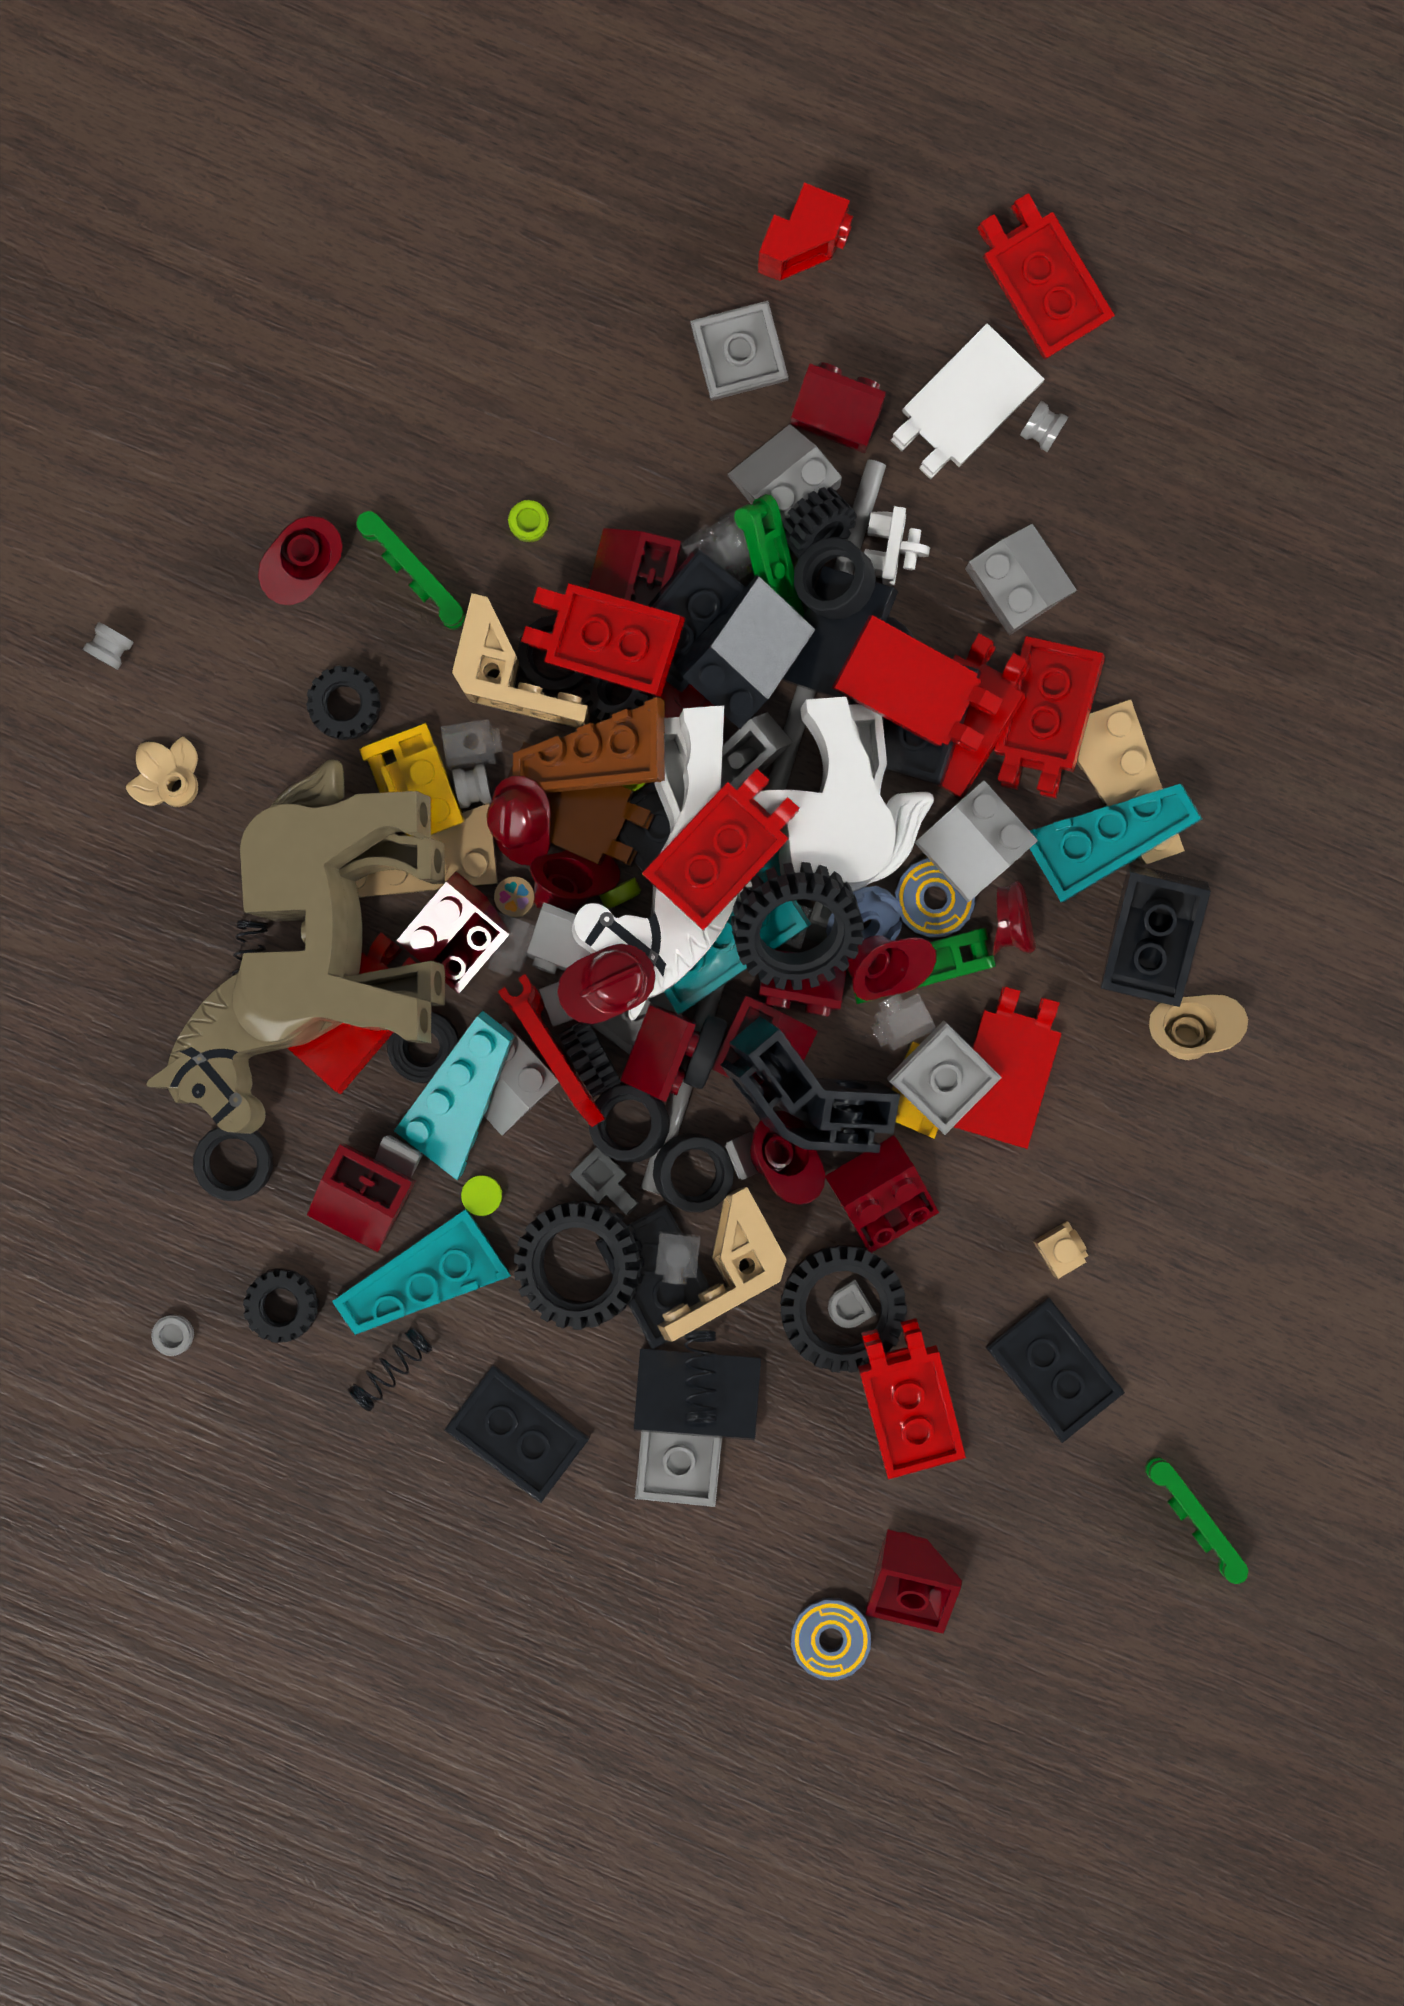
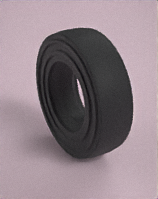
(705, 1052)
(423, 1072)

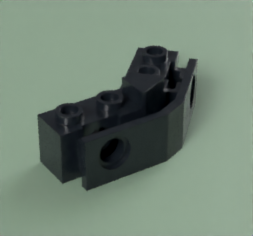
(824, 1102)

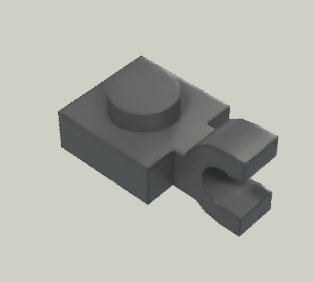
(601, 1178)

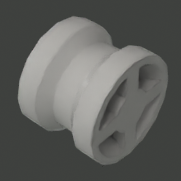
(1044, 426)
(108, 645)
(472, 786)

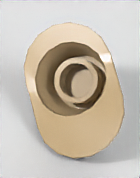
(1198, 1025)

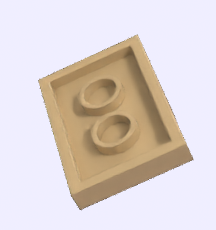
(487, 648)
(739, 1236)

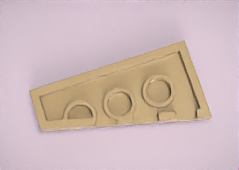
(1120, 764)
(467, 850)

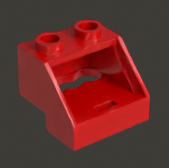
(809, 237)

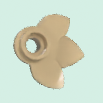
(161, 769)

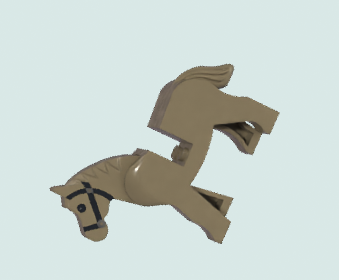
(304, 866)

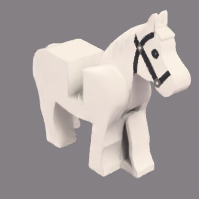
(837, 828)

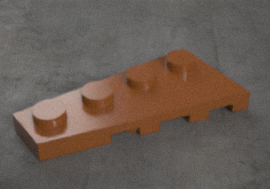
(602, 754)

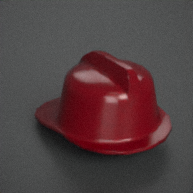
(299, 560)
(520, 819)
(570, 880)
(890, 966)
(606, 983)
(789, 1169)

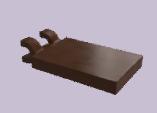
(591, 821)

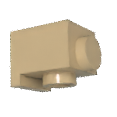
(1061, 1249)

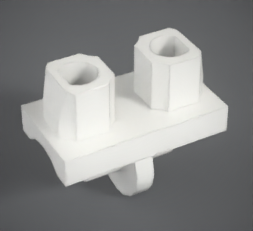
(891, 526)

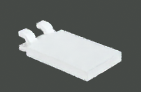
(967, 400)

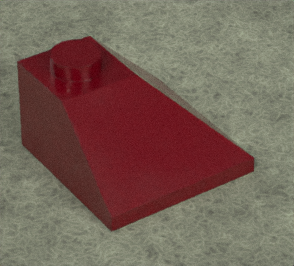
(912, 1584)

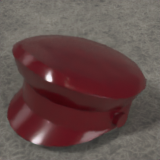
(1013, 920)

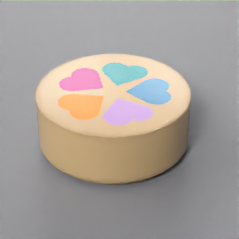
(514, 897)

